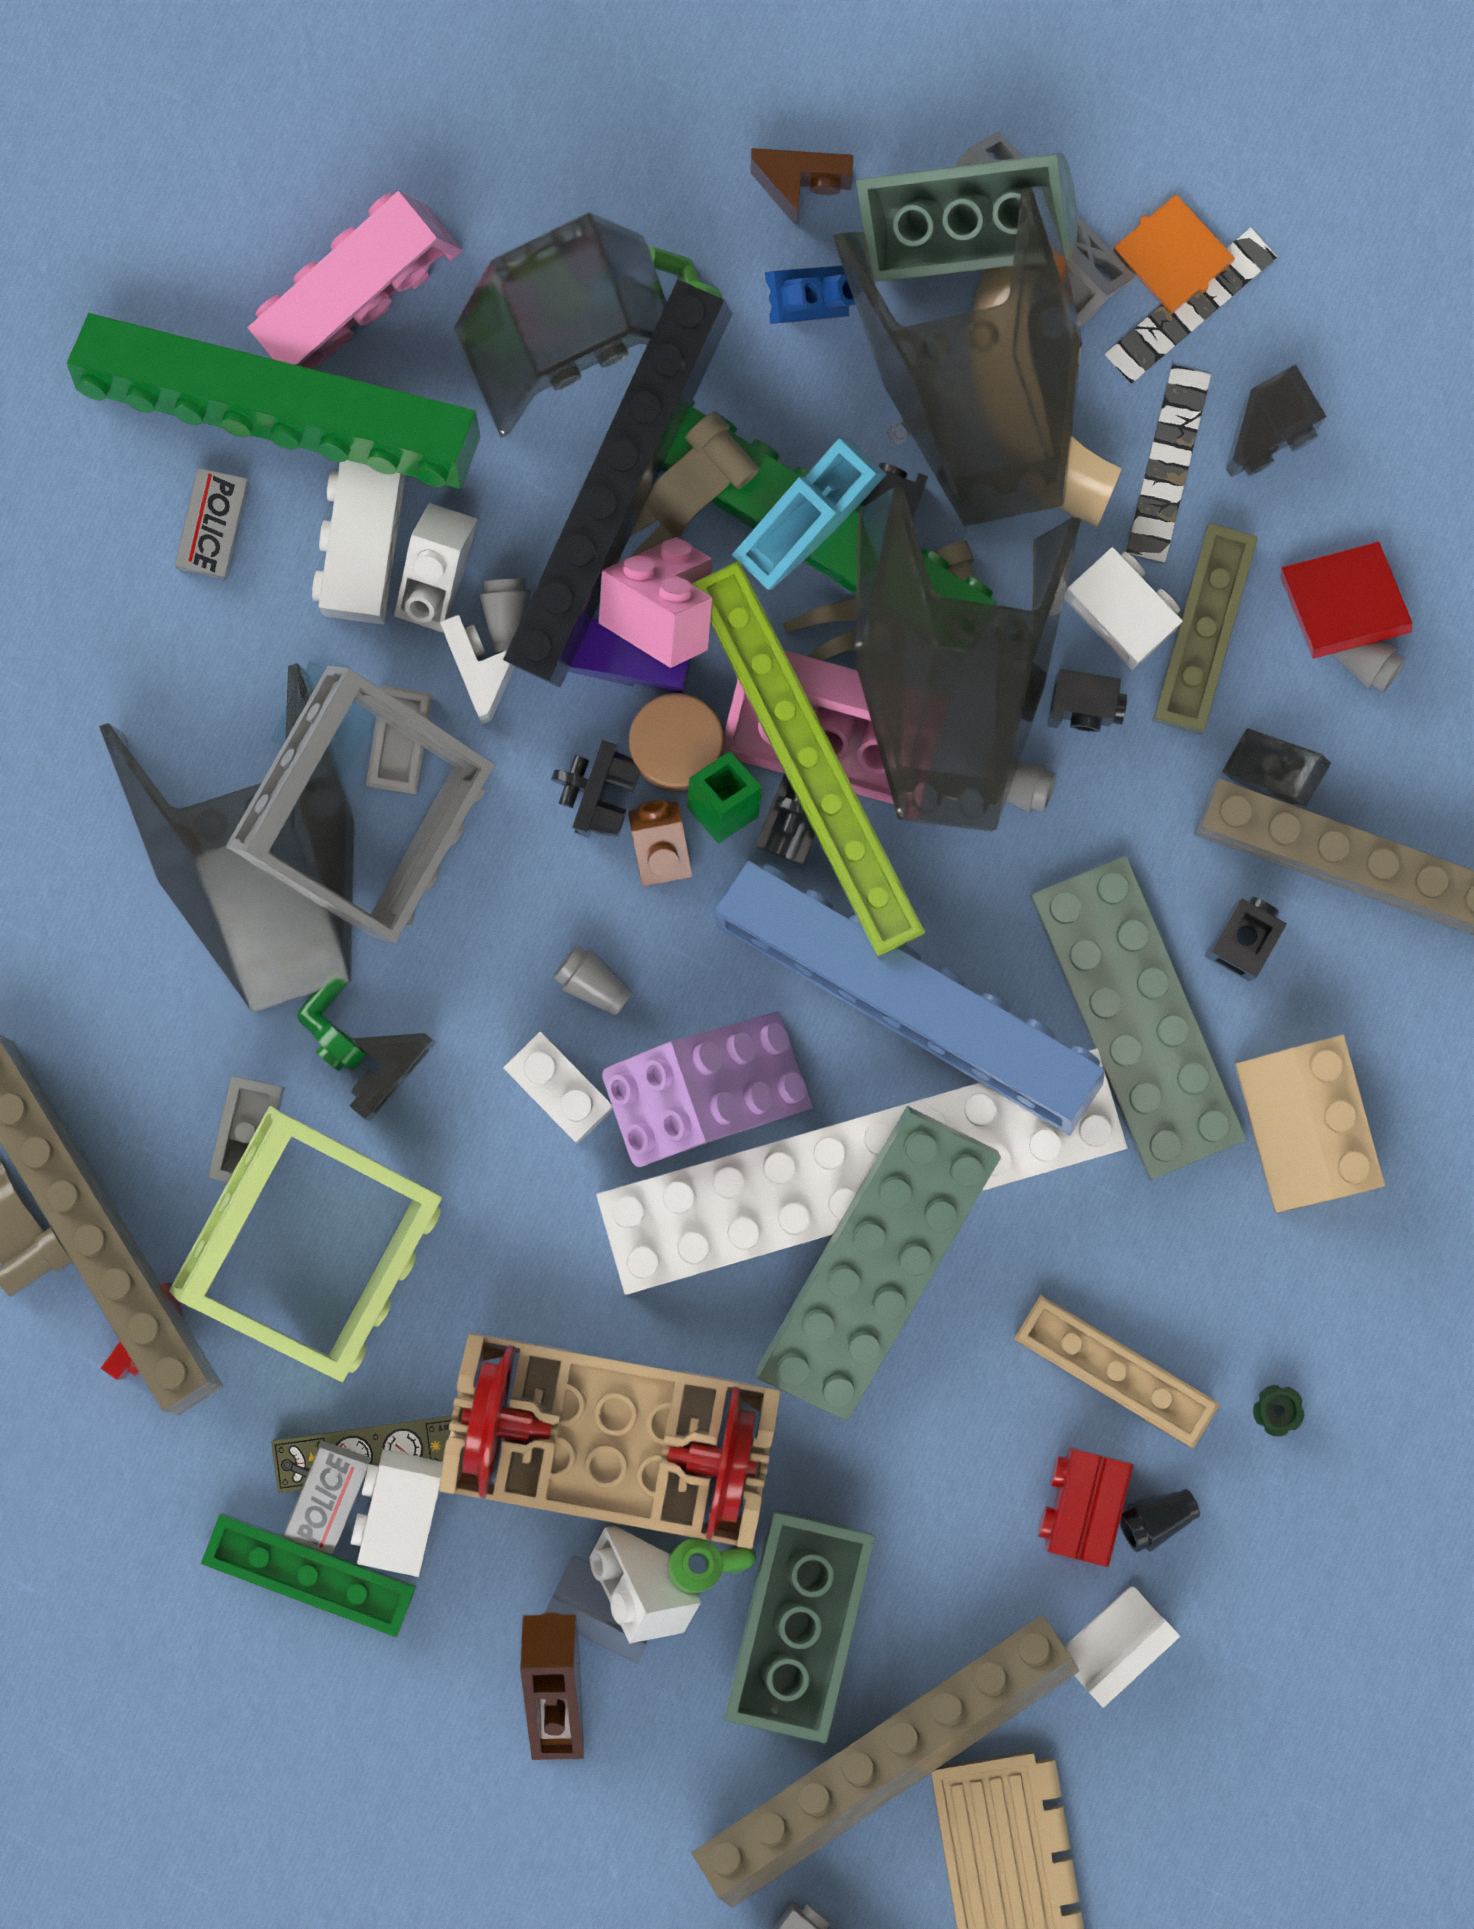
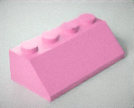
(842, 712)

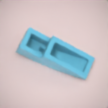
(809, 513)

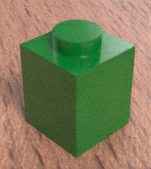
(724, 797)

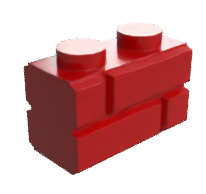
(1086, 1506)

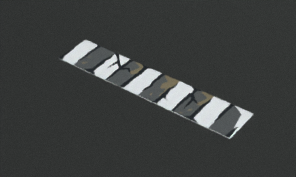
(1163, 331)
(1168, 463)

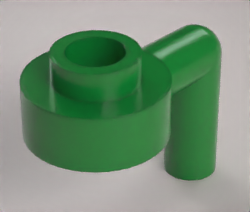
(335, 1046)

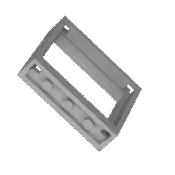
(297, 762)

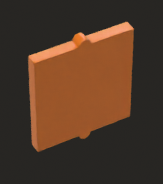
(1173, 254)

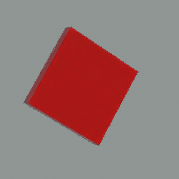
(1346, 600)

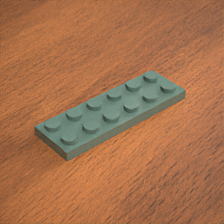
(1137, 1018)
(877, 1263)

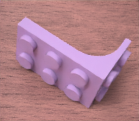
(705, 1088)

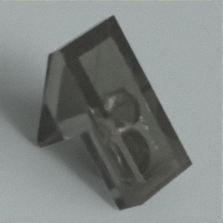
(1276, 768)
(398, 1057)

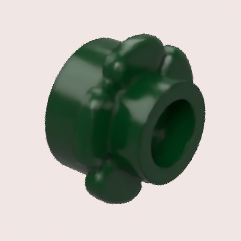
(1292, 1410)

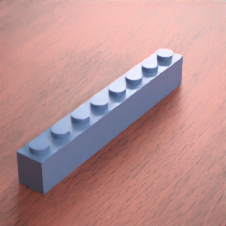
(911, 997)

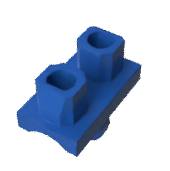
(808, 294)

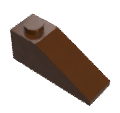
(552, 1686)

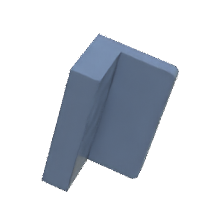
(585, 1596)

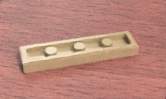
(1117, 1371)

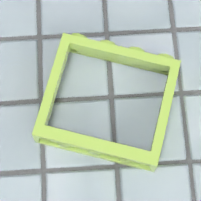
(236, 1204)

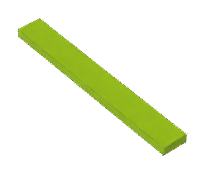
(809, 761)

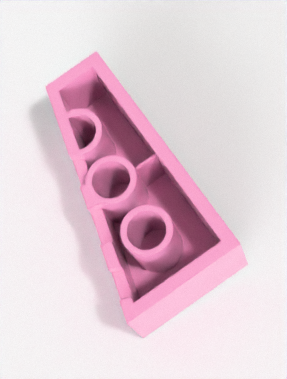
(353, 281)

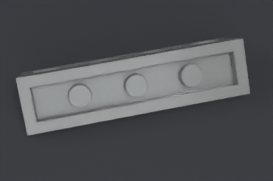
(1087, 283)

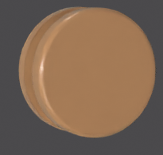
(675, 740)

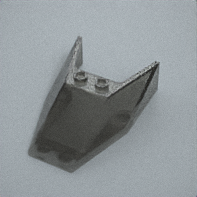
(557, 311)
(991, 385)
(949, 676)
(252, 924)

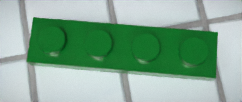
(308, 1575)

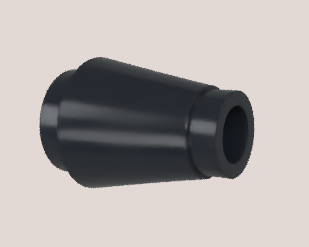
(1157, 1519)

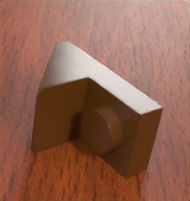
(786, 171)

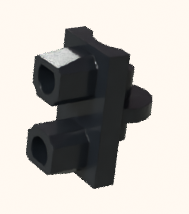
(593, 813)
(786, 826)

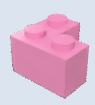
(655, 604)

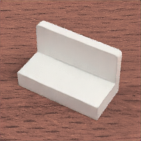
(1119, 1645)

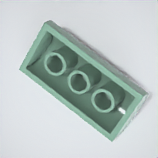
(958, 215)
(799, 1626)

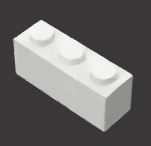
(359, 543)

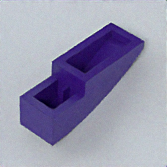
(617, 660)

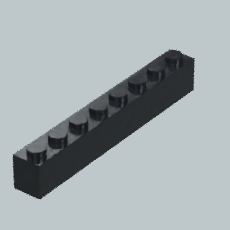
(619, 482)

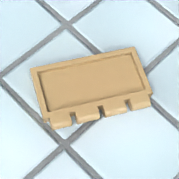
(1002, 1843)

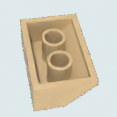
(1309, 1124)

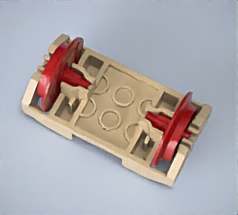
(609, 1440)

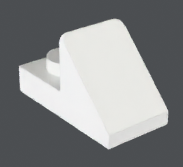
(483, 679)

